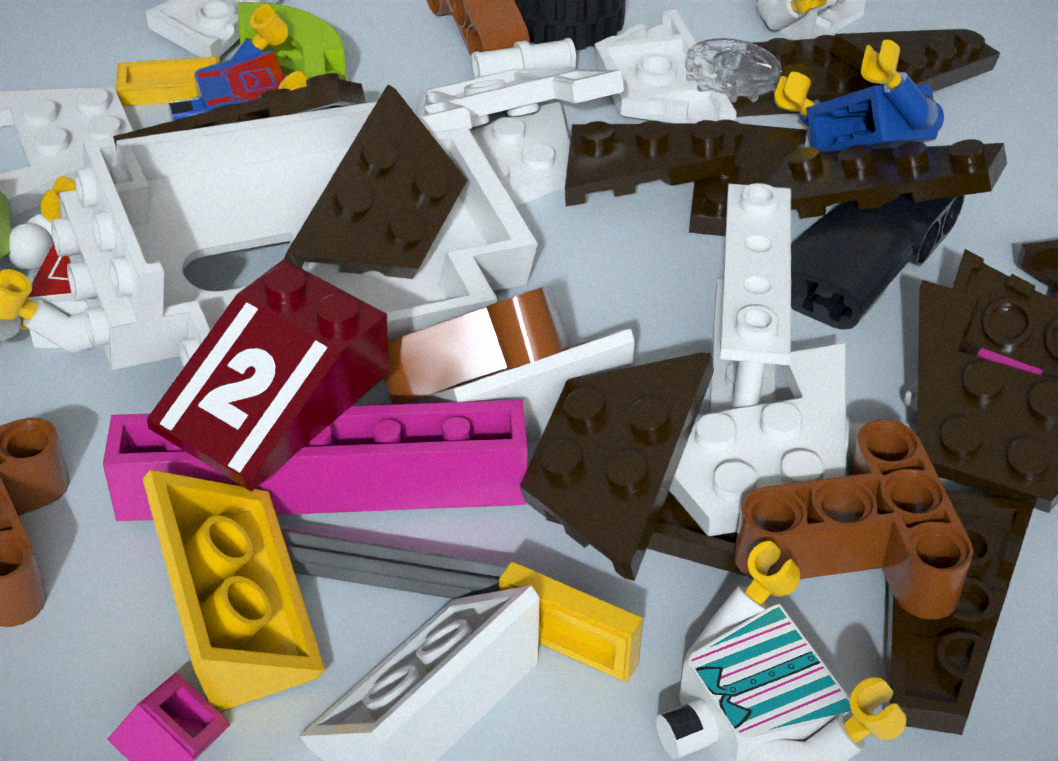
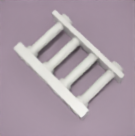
(752, 298)

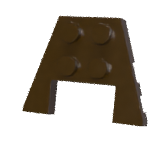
(980, 417)

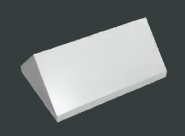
(543, 380)
(434, 682)

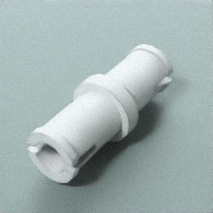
(525, 56)

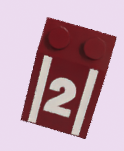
(273, 374)

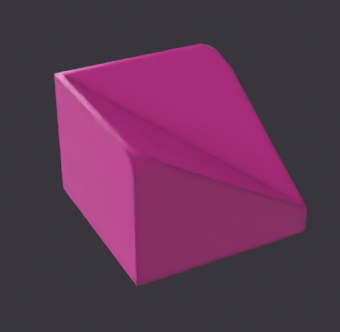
(169, 725)

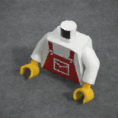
(47, 303)

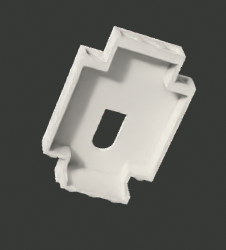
(249, 188)

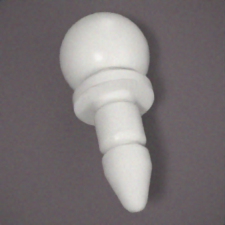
(30, 243)

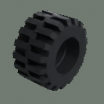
(579, 20)

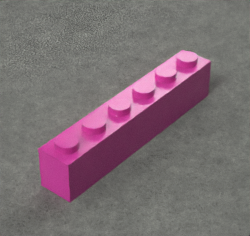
(357, 464)

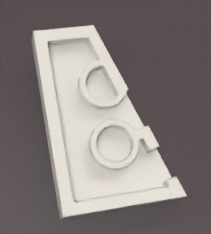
(198, 25)

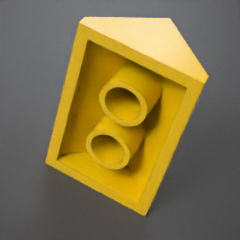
(233, 588)

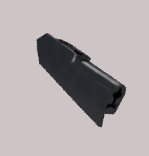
(857, 253)

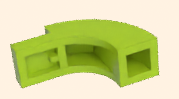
(310, 43)

